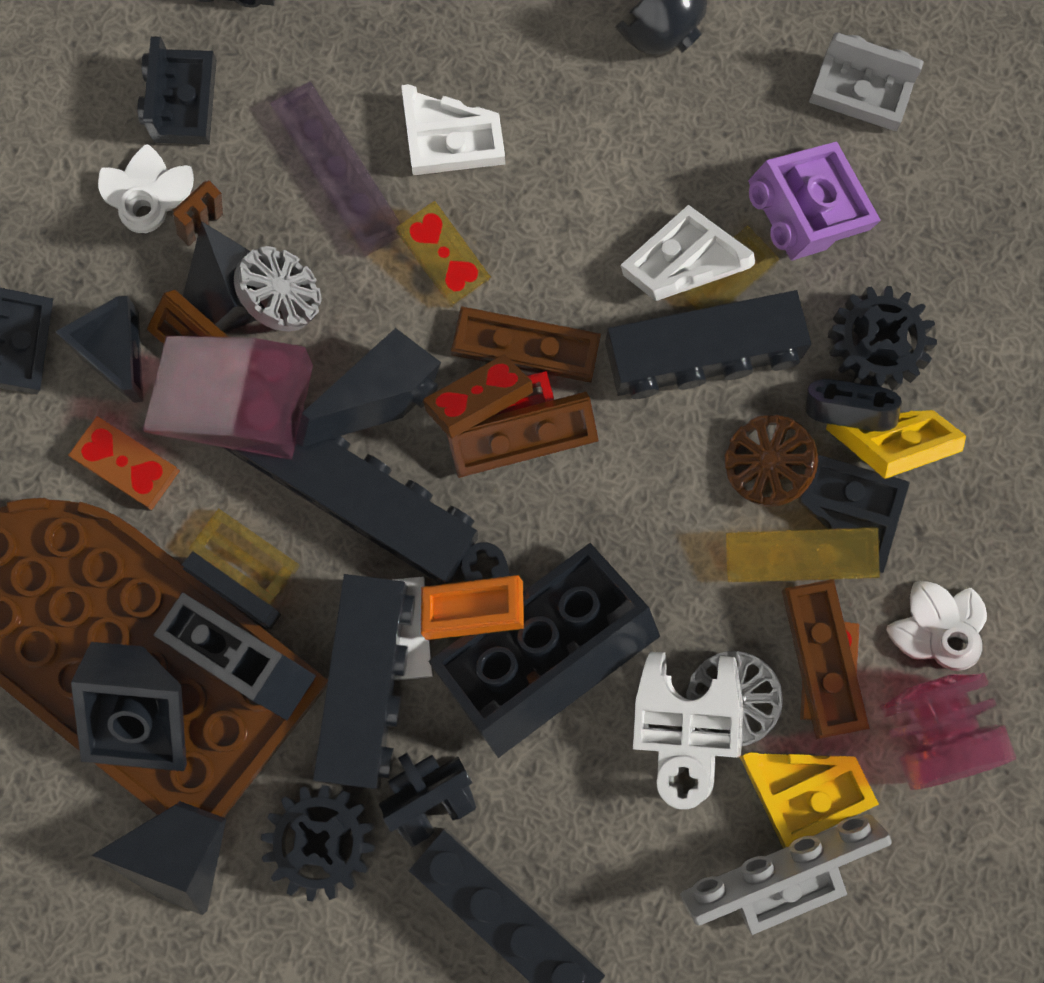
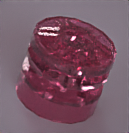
(948, 731)

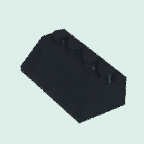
(575, 633)

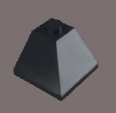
(128, 709)

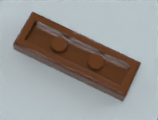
(526, 343)
(524, 434)
(825, 659)

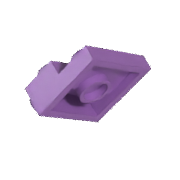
(811, 200)

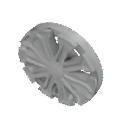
(277, 289)
(747, 690)

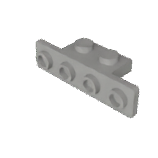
(789, 880)

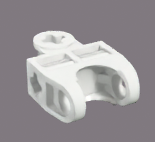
(661, 705)

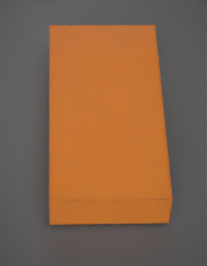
(472, 607)

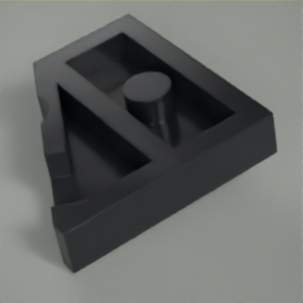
(856, 498)

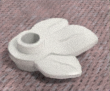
(145, 184)
(936, 620)

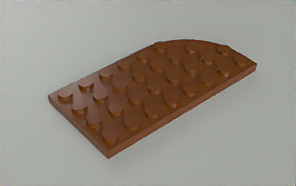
(92, 577)

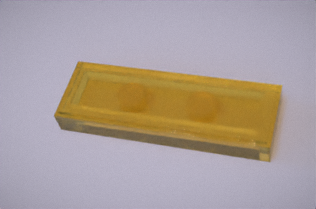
(802, 554)

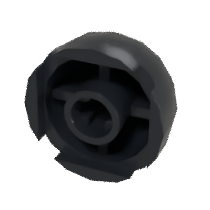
(664, 25)

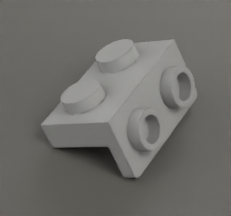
(866, 81)

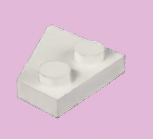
(449, 134)
(685, 256)

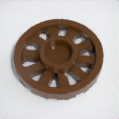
(771, 460)

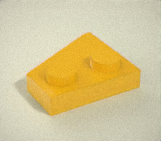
(915, 441)
(808, 791)

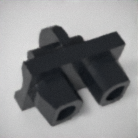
(422, 788)

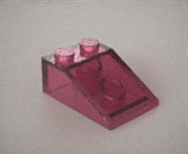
(230, 393)

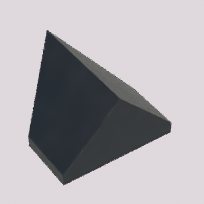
(212, 280)
(110, 344)
(171, 855)

